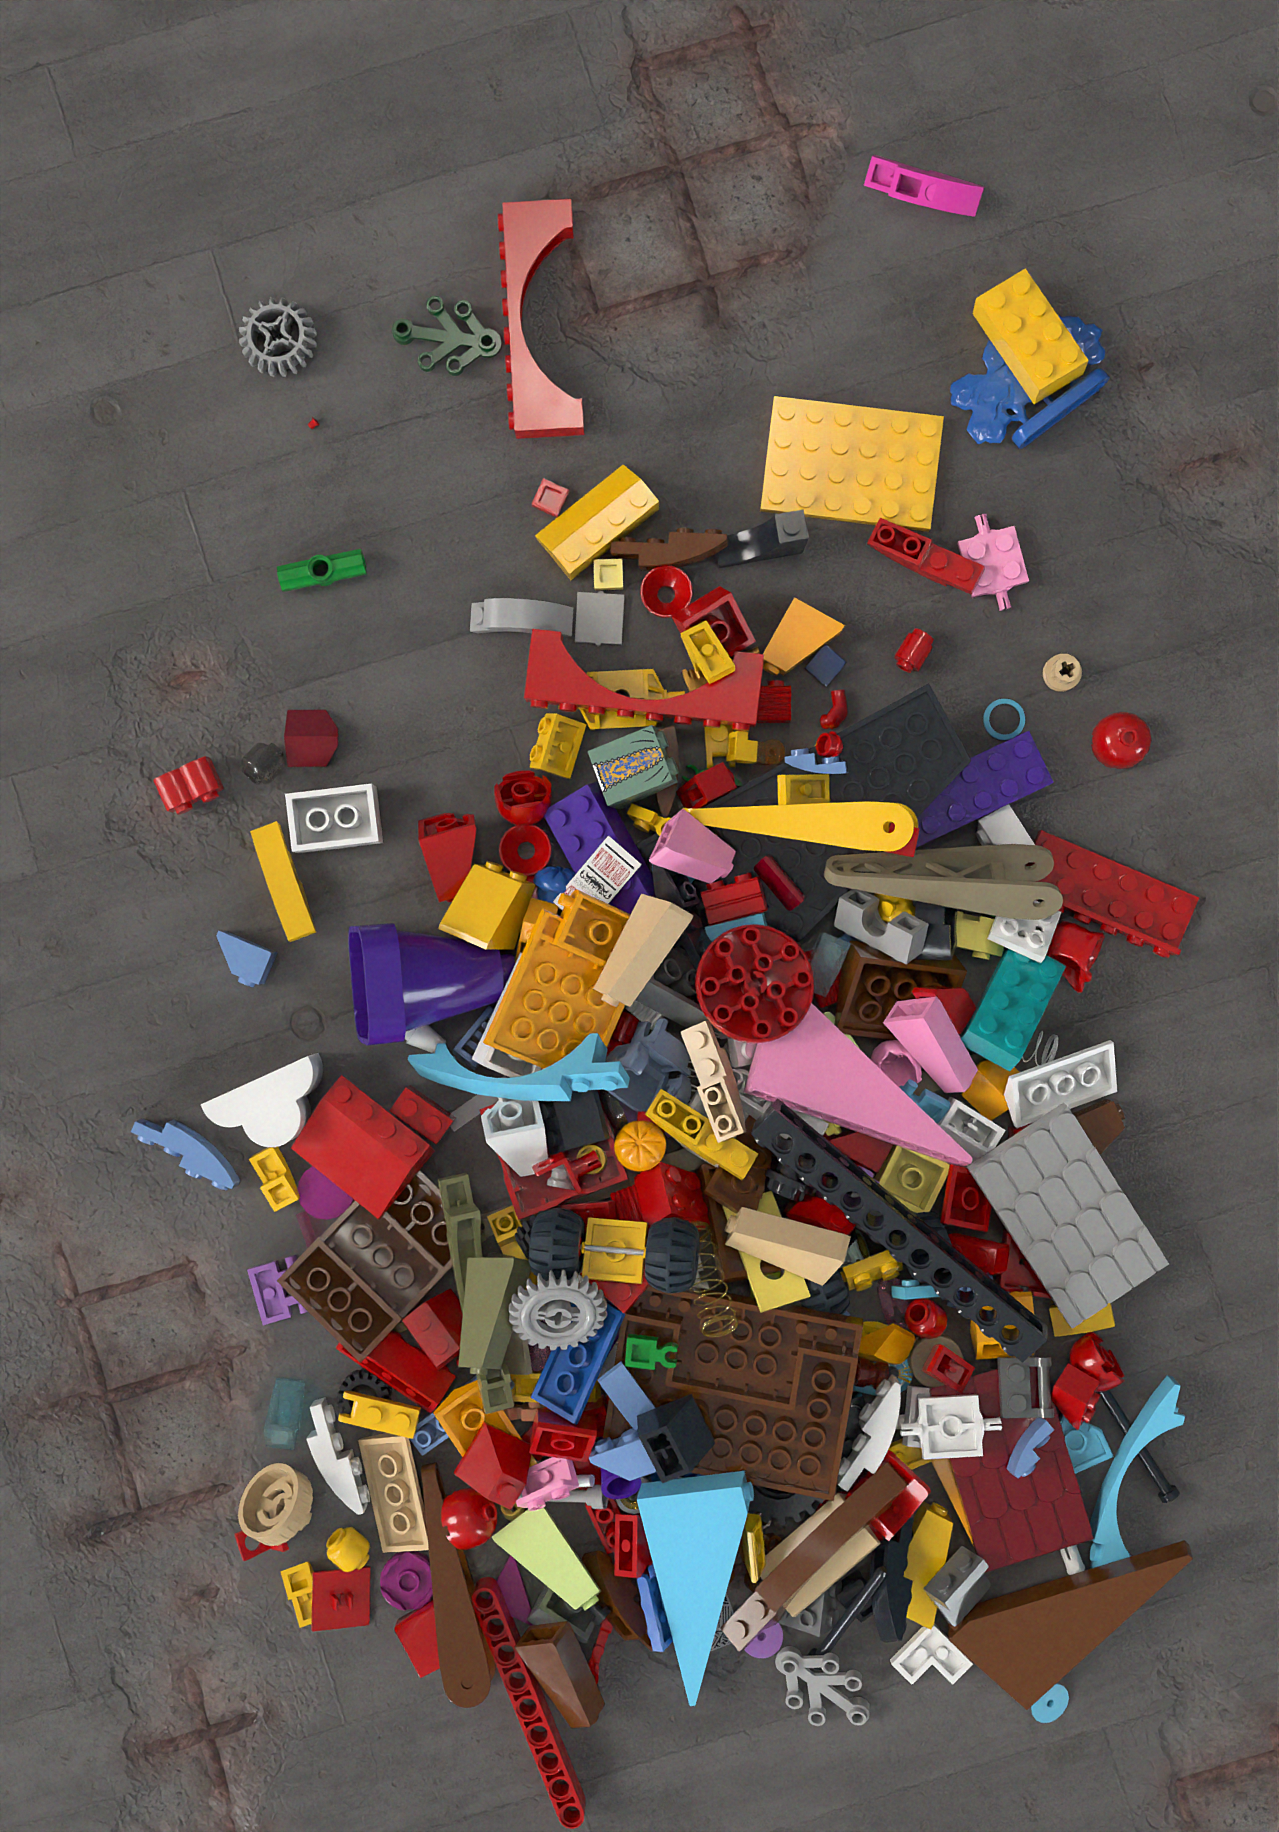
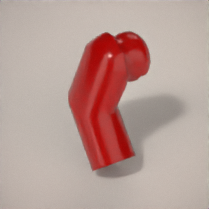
(838, 711)

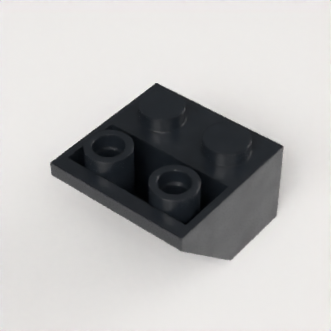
(675, 1437)

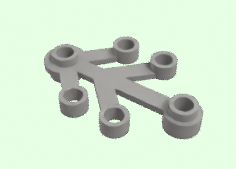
(793, 1664)

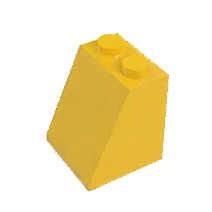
(489, 907)

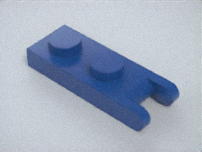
(654, 1611)

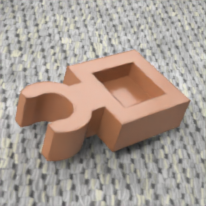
(524, 1412)

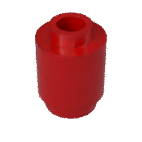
(914, 651)

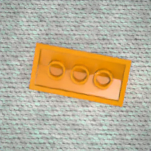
(464, 1414)

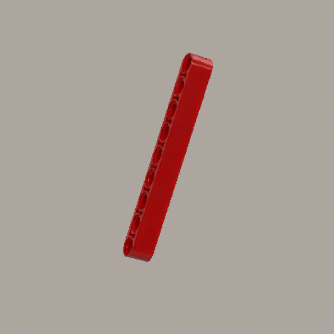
(529, 1715)

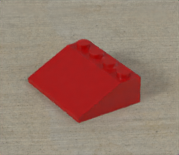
(361, 1147)

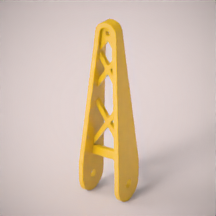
(838, 824)

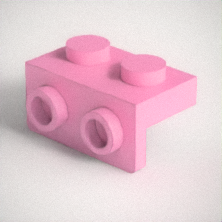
(548, 1481)

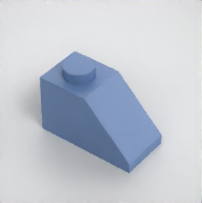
(246, 958)

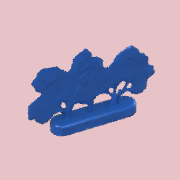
(999, 390)

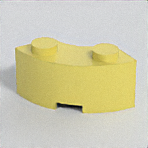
(973, 935)

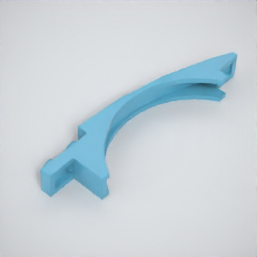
(578, 1071)
(1154, 1419)

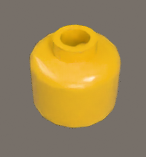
(348, 1549)

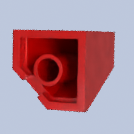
(447, 851)

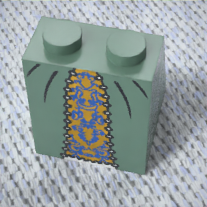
(634, 767)

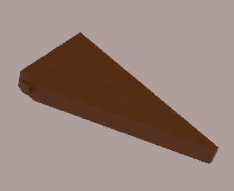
(1045, 1630)

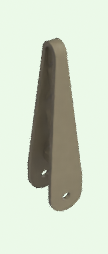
(965, 878)

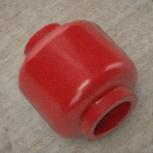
(926, 1318)

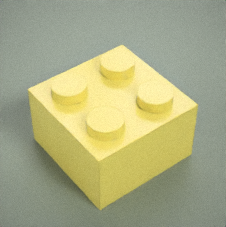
(912, 1178)

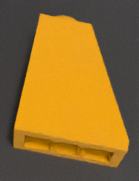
(798, 637)

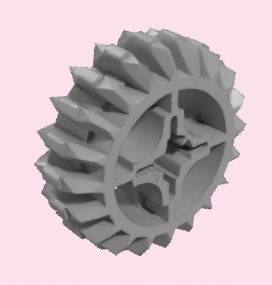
(286, 316)

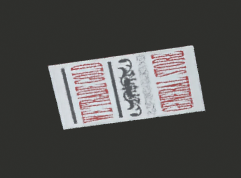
(603, 872)

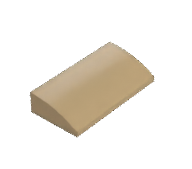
(833, 1569)

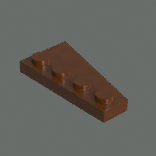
(738, 1193)

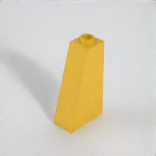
(926, 1557)

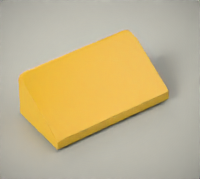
(753, 1546)

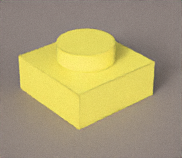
(608, 574)

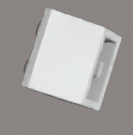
(970, 1129)

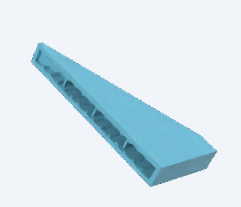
(693, 1544)

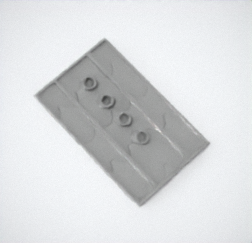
(1068, 1215)

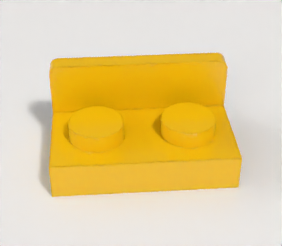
(557, 745)

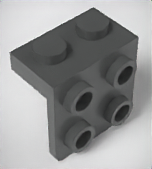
(959, 1585)
(819, 1615)

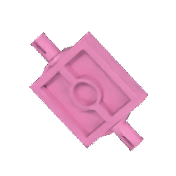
(1001, 557)

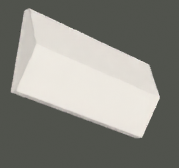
(1066, 1080)

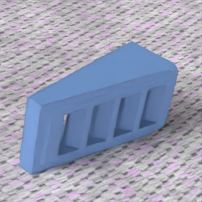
(473, 1031)

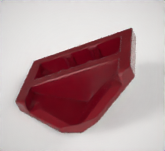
(310, 738)

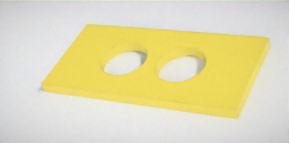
(769, 1292)

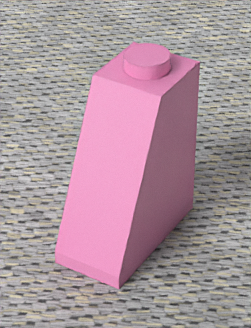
(692, 849)

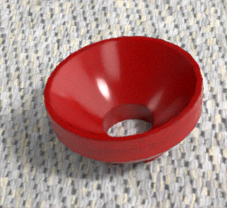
(666, 577)
(514, 838)

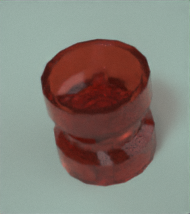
(870, 1373)

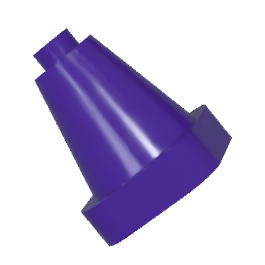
(417, 979)

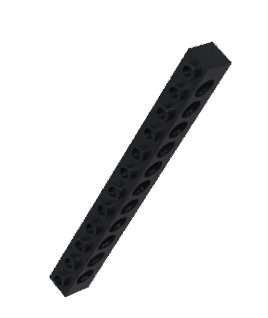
(1017, 1342)

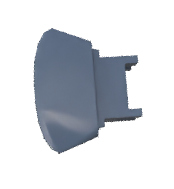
(648, 1065)

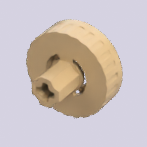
(287, 1510)

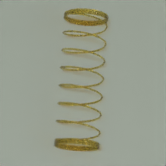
(719, 1317)

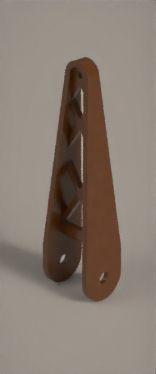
(462, 1647)

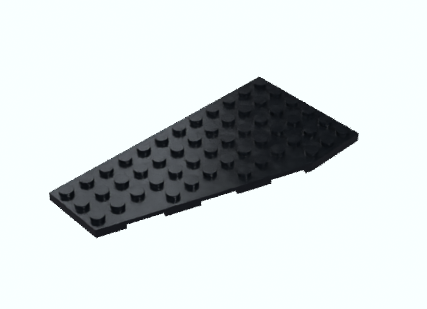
(891, 756)

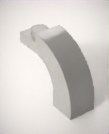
(520, 616)

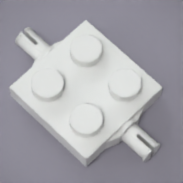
(950, 1426)

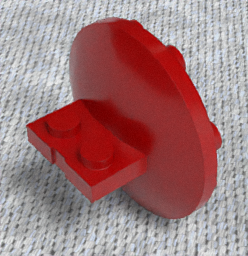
(754, 983)

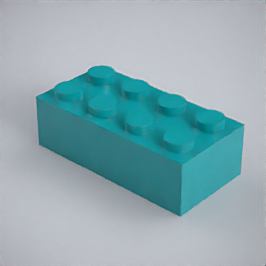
(1011, 1007)

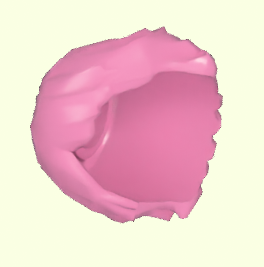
(896, 1062)

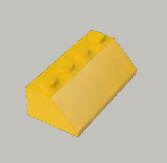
(597, 519)

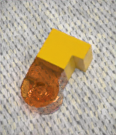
(753, 752)

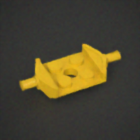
(638, 684)

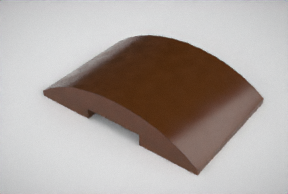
(373, 1270)

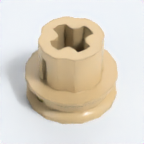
(1054, 679)

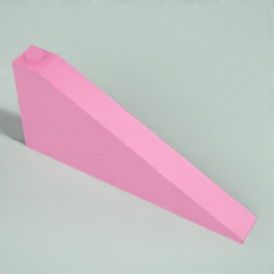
(833, 1080)

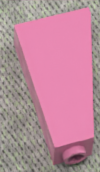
(933, 1042)

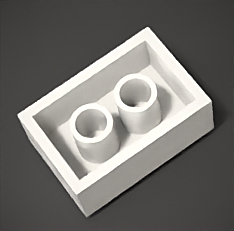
(334, 818)

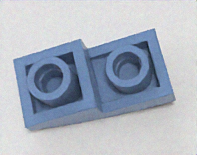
(803, 760)
(625, 1393)
(1023, 1457)

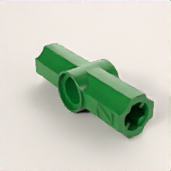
(303, 573)

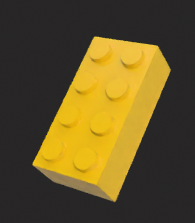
(1030, 336)

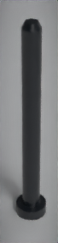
(1167, 1491)
(851, 1613)

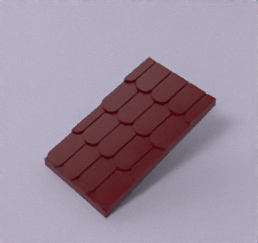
(1012, 1515)

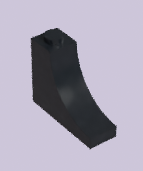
(779, 537)

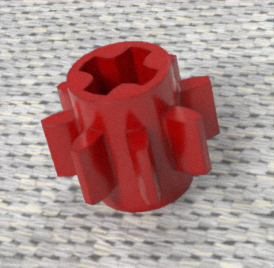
(625, 1028)

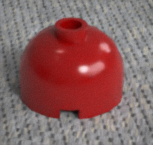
(1121, 740)
(523, 797)
(1096, 1361)
(469, 1518)

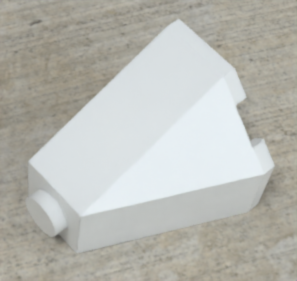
(516, 1133)

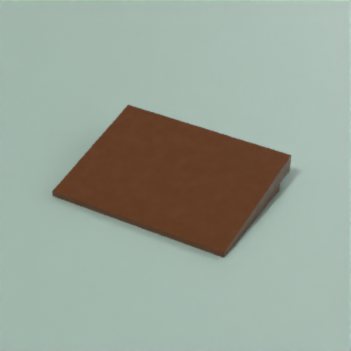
(767, 1390)

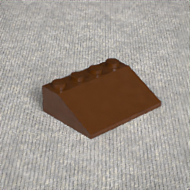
(875, 982)

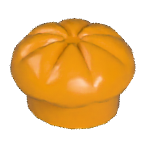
(640, 1145)

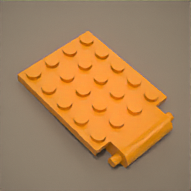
(551, 992)

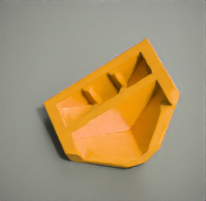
(988, 1089)
(887, 1345)

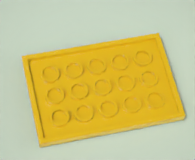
(851, 463)

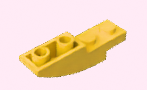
(698, 1135)

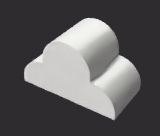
(272, 1106)

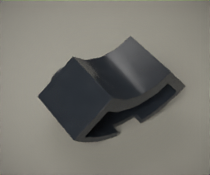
(941, 931)

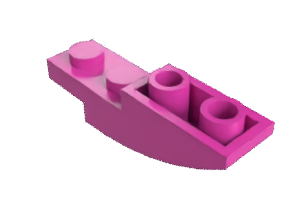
(923, 187)

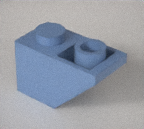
(622, 1456)

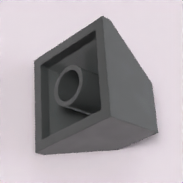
(552, 1609)

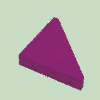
(514, 1591)

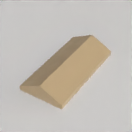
(394, 1492)

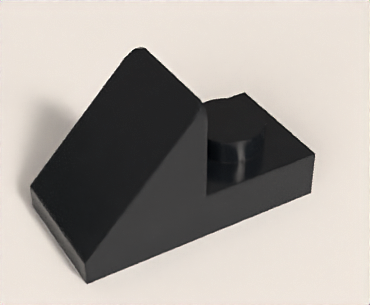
(850, 1588)

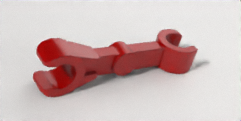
(598, 1648)

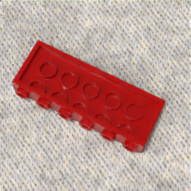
(1118, 897)

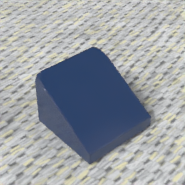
(825, 665)

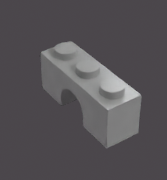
(859, 917)

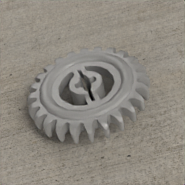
(557, 1311)

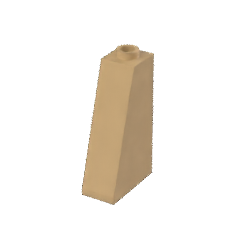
(641, 949)
(788, 1244)

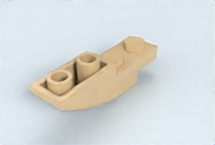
(717, 1081)

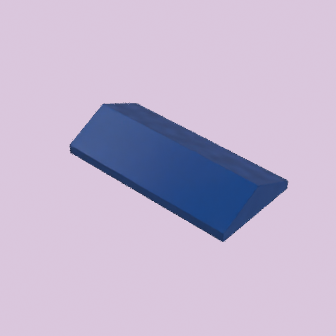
(574, 1371)

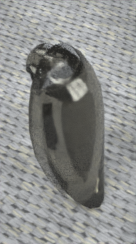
(613, 1111)

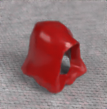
(1077, 950)

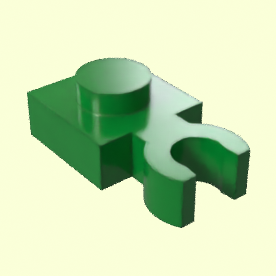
(644, 1352)

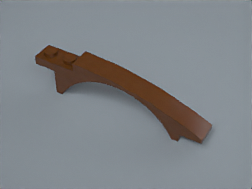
(778, 1589)

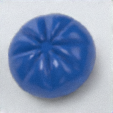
(552, 882)

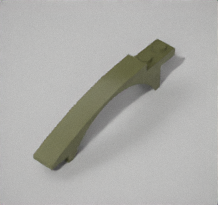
(464, 1242)

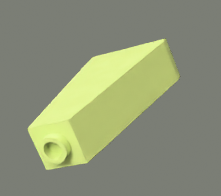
(545, 1551)

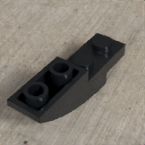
(678, 890)
(894, 1594)

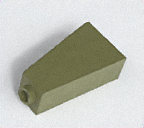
(486, 1310)

